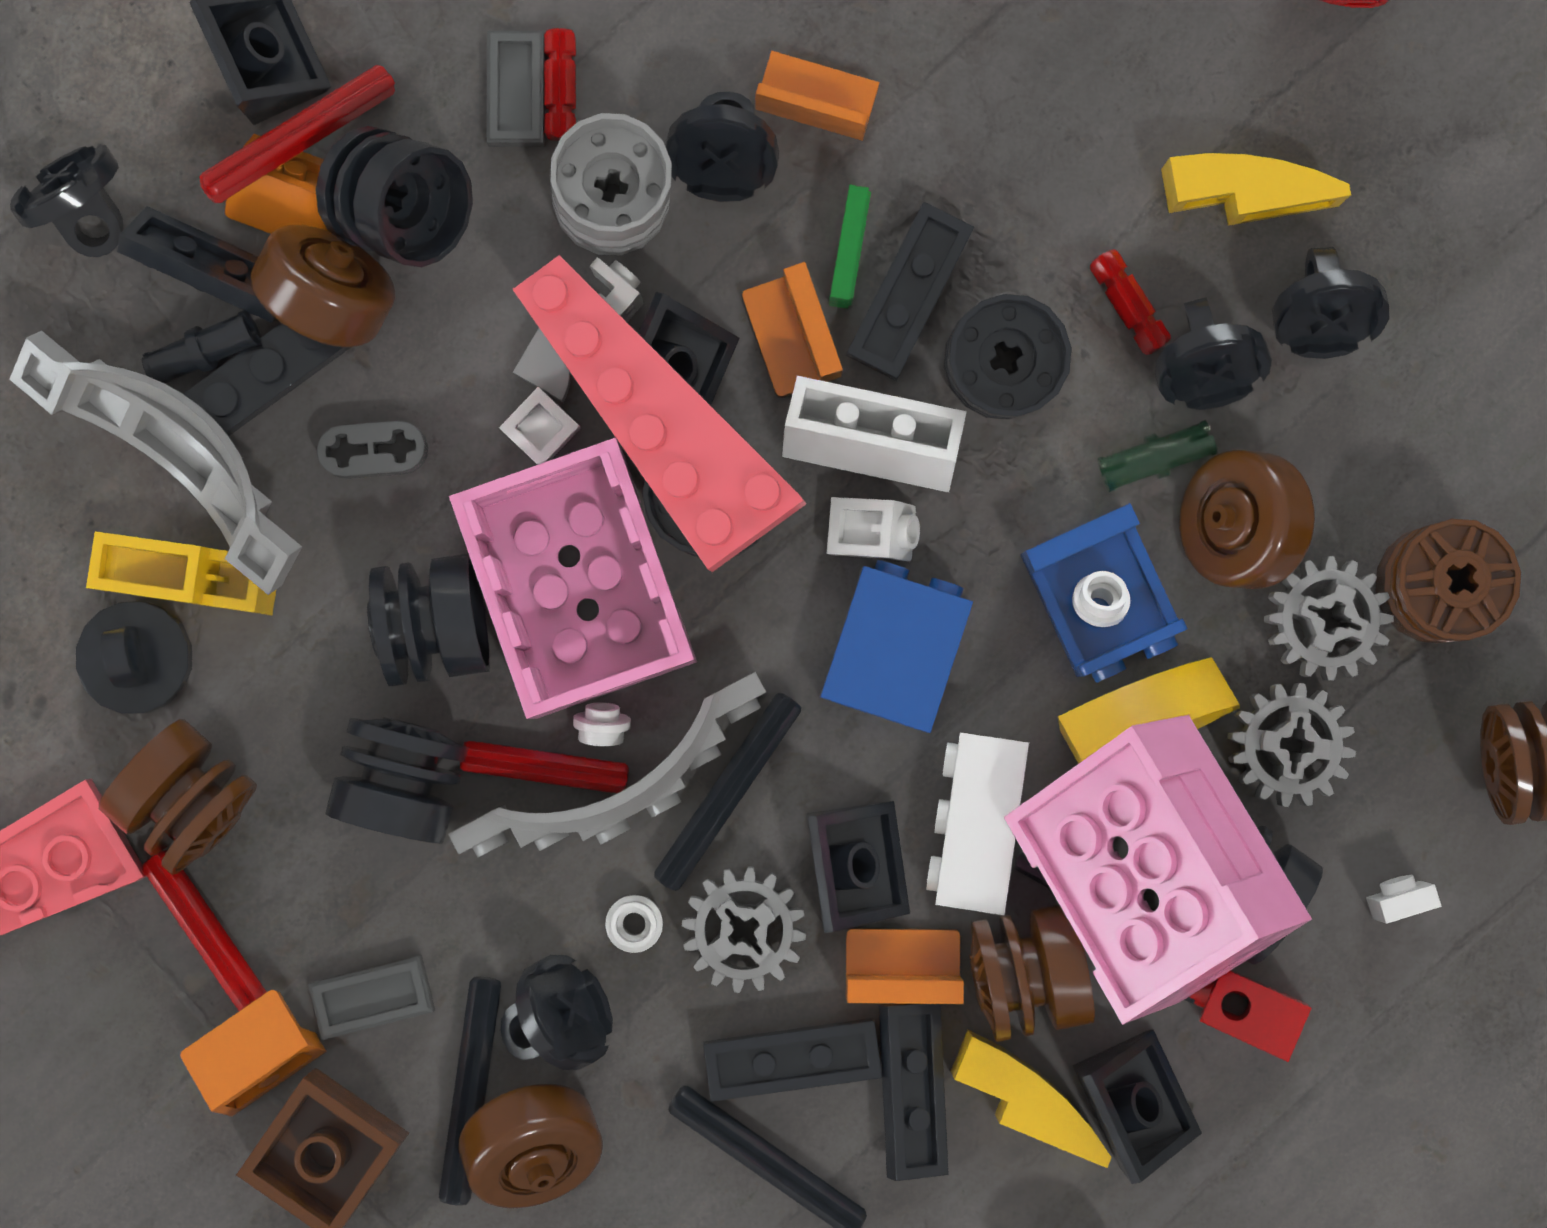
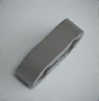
(372, 436)

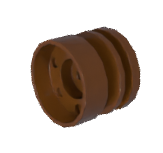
(1418, 585)
(1515, 761)
(173, 792)
(1031, 973)

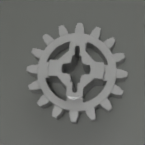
(1340, 596)
(1290, 767)
(723, 945)

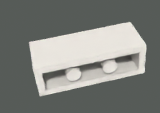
(873, 433)
(977, 837)

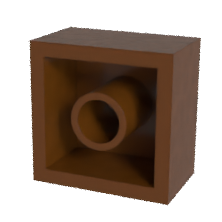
(322, 1153)

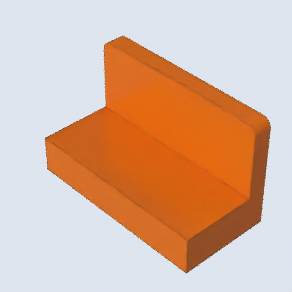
(816, 95)
(280, 197)
(792, 330)
(903, 966)
(250, 1054)

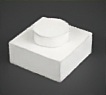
(540, 427)
(1402, 898)

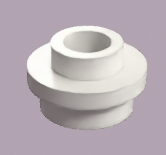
(1104, 586)
(601, 724)
(621, 937)

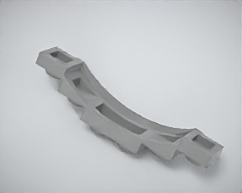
(175, 436)
(608, 817)

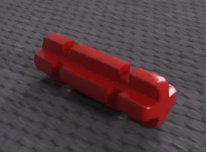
(559, 82)
(1130, 301)

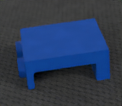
(1115, 547)
(897, 646)

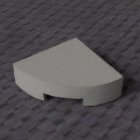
(544, 368)

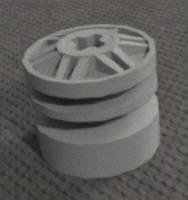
(603, 153)

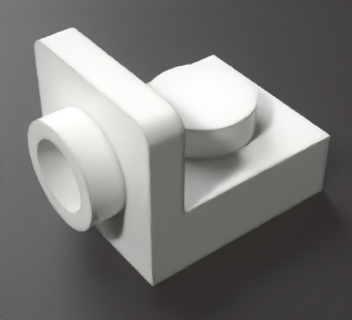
(623, 283)
(872, 529)

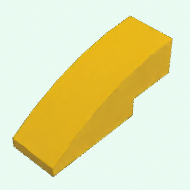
(1248, 186)
(172, 573)
(1185, 690)
(1026, 1098)

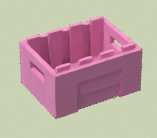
(533, 600)
(1184, 840)

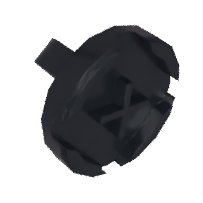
(722, 149)
(72, 190)
(1329, 308)
(1212, 361)
(133, 657)
(558, 1015)

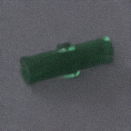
(1157, 456)

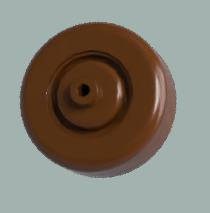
(322, 286)
(1246, 519)
(530, 1146)

